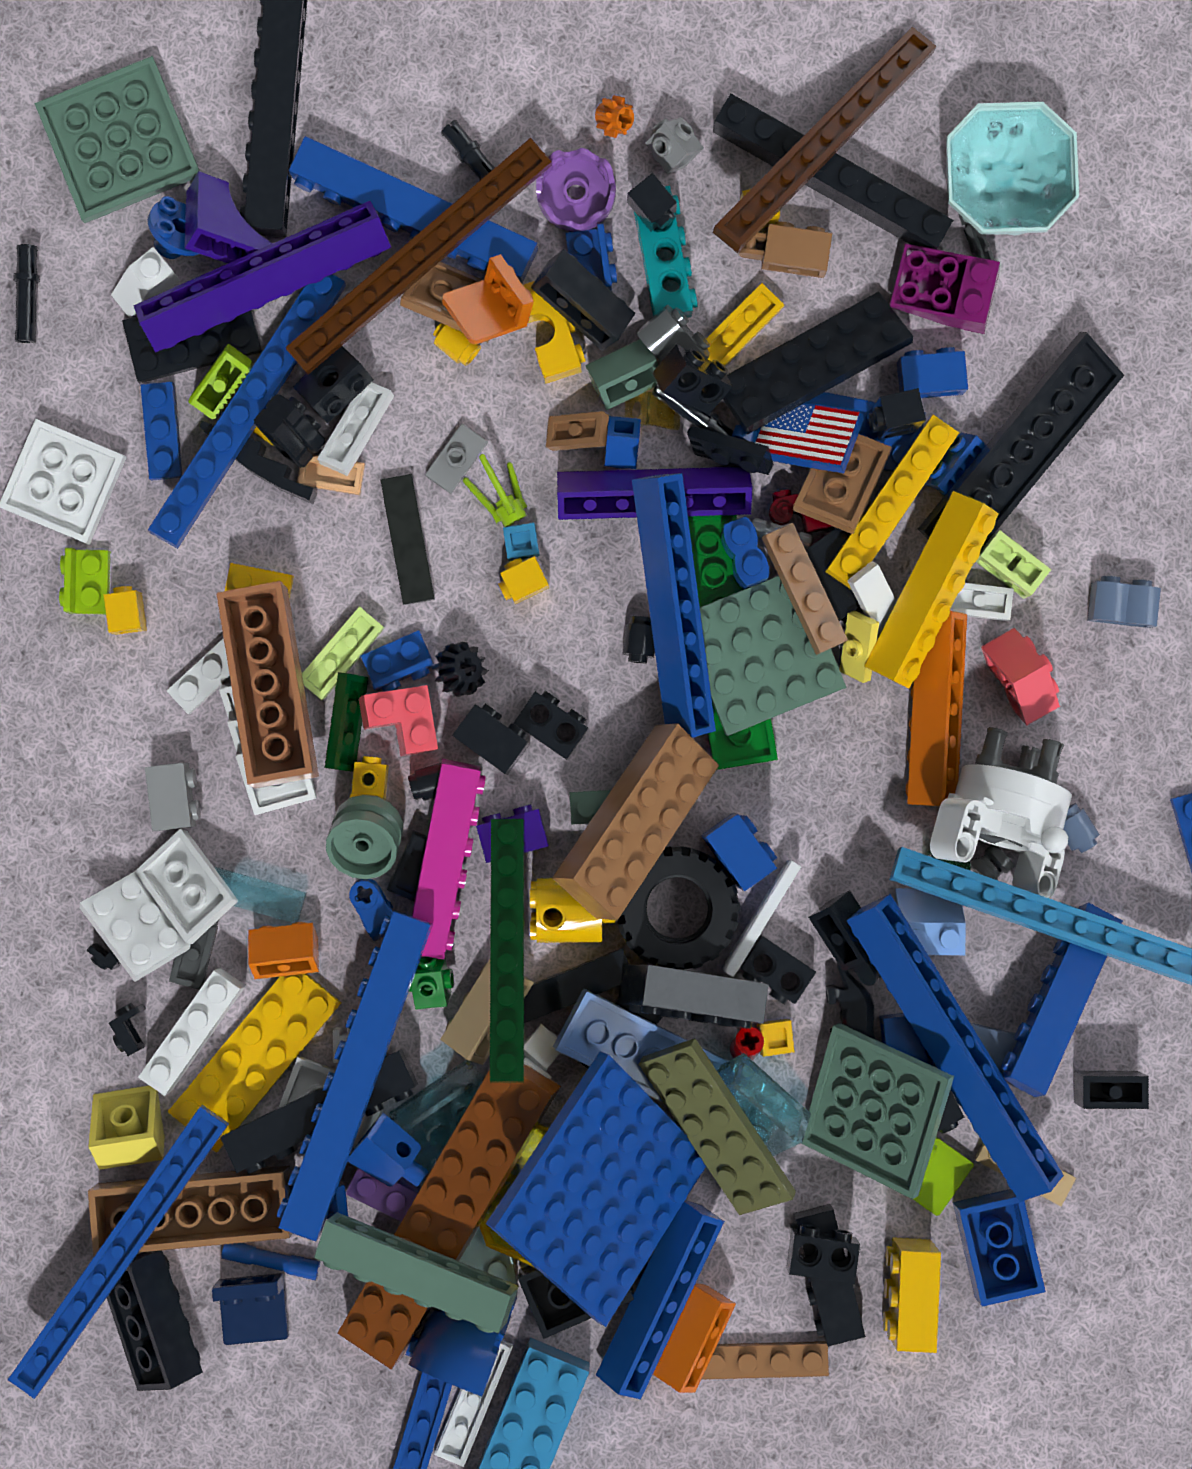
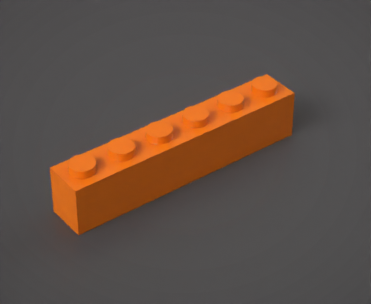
(938, 717)

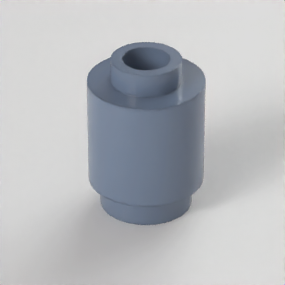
(1080, 829)

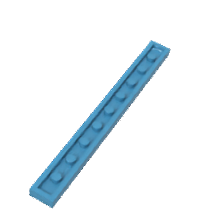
(1042, 914)

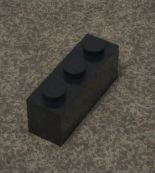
(583, 300)

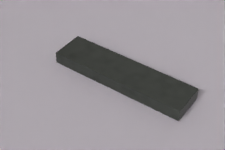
(407, 539)

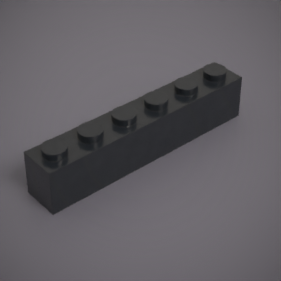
(288, 1125)

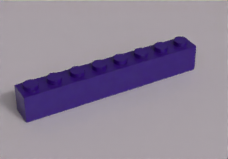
(262, 276)

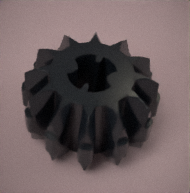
(460, 669)

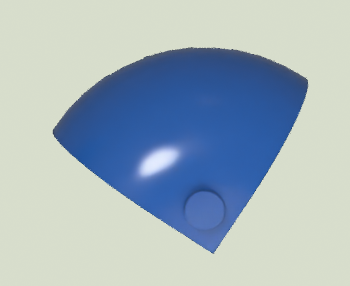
(456, 1351)

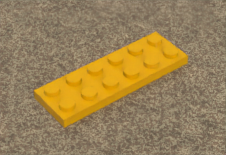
(258, 1052)

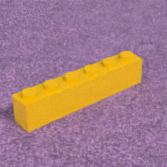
(931, 589)

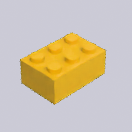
(912, 1294)

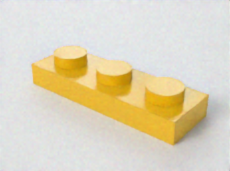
(743, 324)

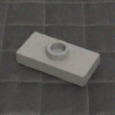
(456, 458)

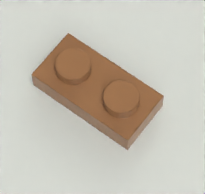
(577, 431)

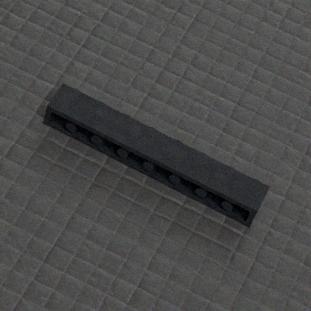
(274, 116)
(837, 179)

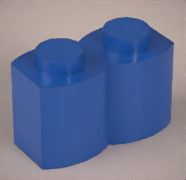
(740, 544)

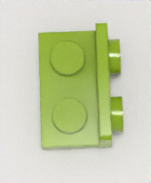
(85, 581)

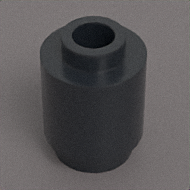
(638, 640)
(424, 782)

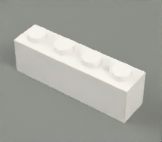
(192, 1031)

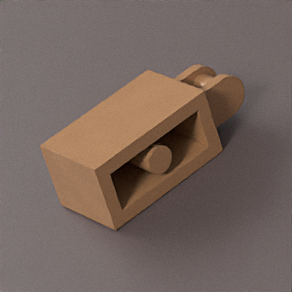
(791, 249)

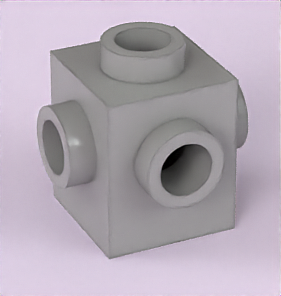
(673, 144)

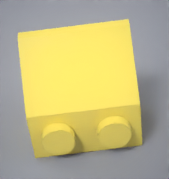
(126, 1127)

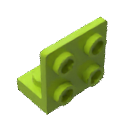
(942, 1177)

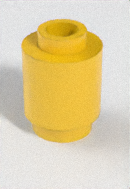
(455, 344)

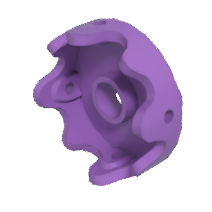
(582, 169)

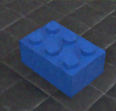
(740, 851)
(998, 1247)

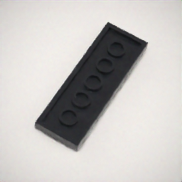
(815, 362)

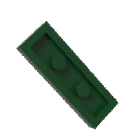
(345, 722)

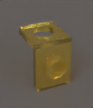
(653, 412)

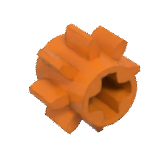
(614, 116)

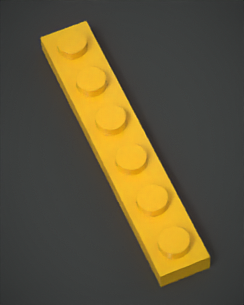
(893, 500)

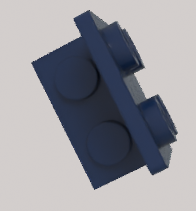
(252, 1308)

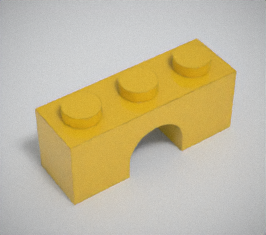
(560, 355)

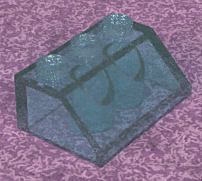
(769, 1107)
(437, 1110)

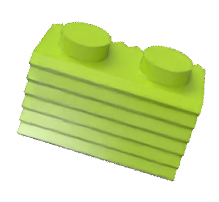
(221, 382)

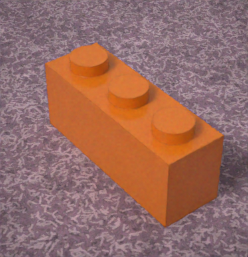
(694, 1339)

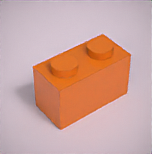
(283, 950)

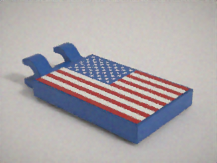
(810, 436)

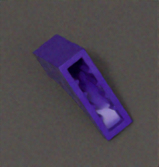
(215, 224)

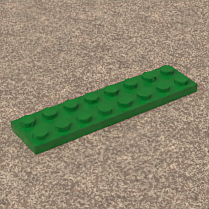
(716, 582)

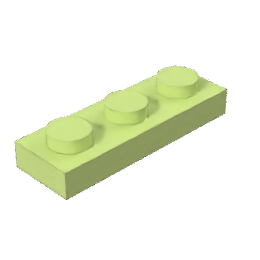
(341, 653)

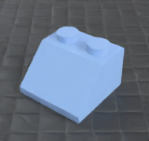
(934, 920)

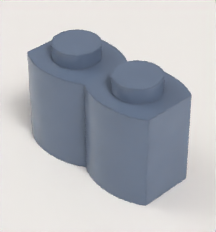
(1124, 603)

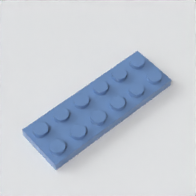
(626, 1037)

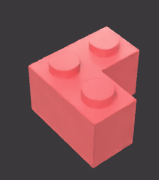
(1023, 675)
(409, 712)

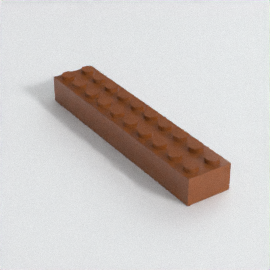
(453, 1203)

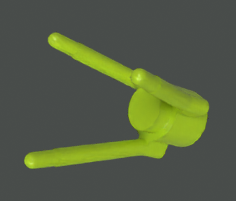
(508, 507)

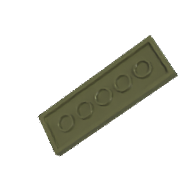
(717, 1127)

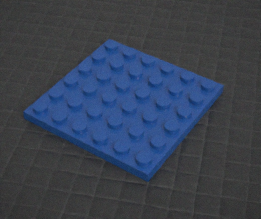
(599, 1190)

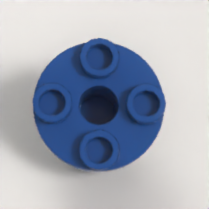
(167, 226)

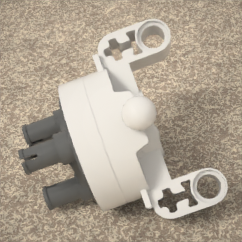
(1009, 809)

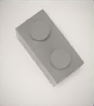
(172, 796)

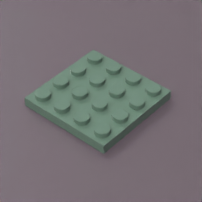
(118, 139)
(762, 657)
(877, 1110)

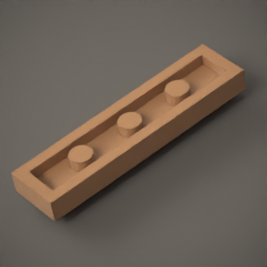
(804, 588)
(768, 1360)

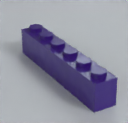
(612, 496)

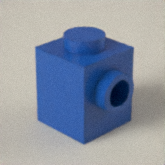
(622, 442)

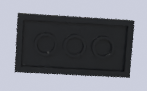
(192, 352)

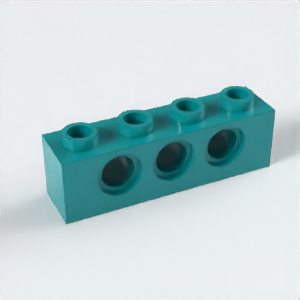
(660, 271)

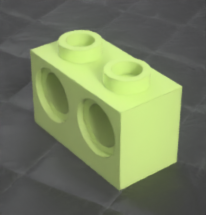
(1012, 564)

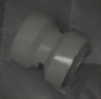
(993, 858)

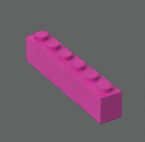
(445, 851)

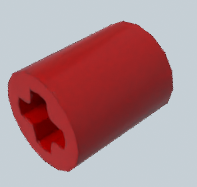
(748, 1042)

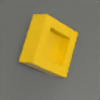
(777, 1037)

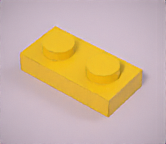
(245, 576)

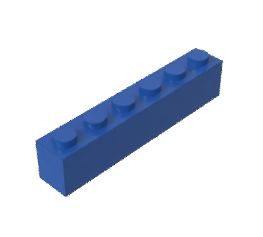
(1053, 1014)
(659, 1300)

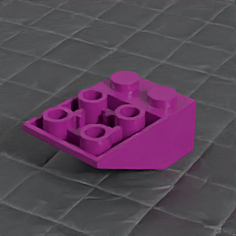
(946, 287)

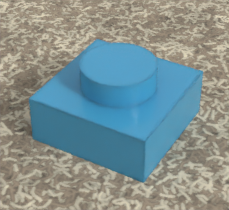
(521, 541)

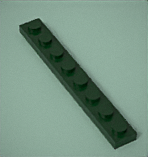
(507, 951)

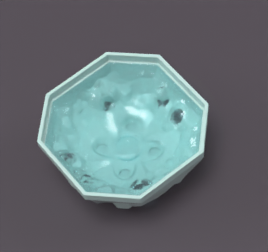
(1012, 168)

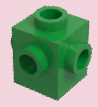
(432, 983)

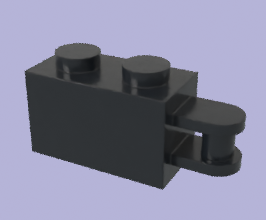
(838, 936)

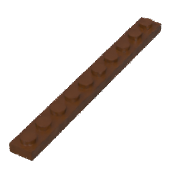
(823, 140)
(419, 256)

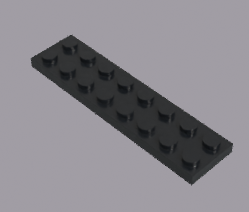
(1036, 431)

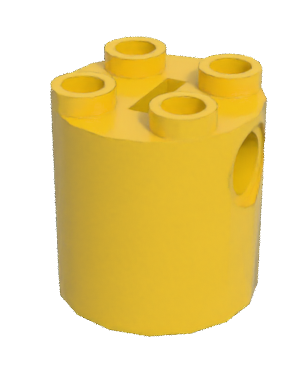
(570, 924)

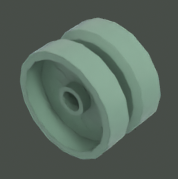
(364, 837)

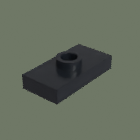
(407, 872)

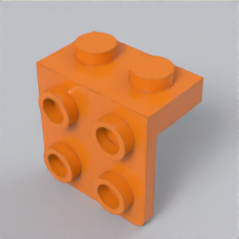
(491, 305)

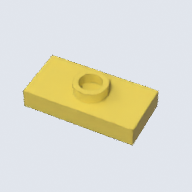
(861, 637)

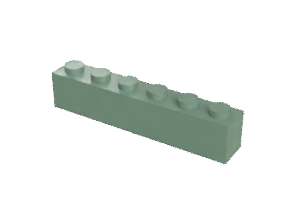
(416, 1272)

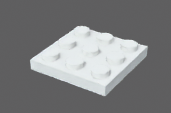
(62, 481)

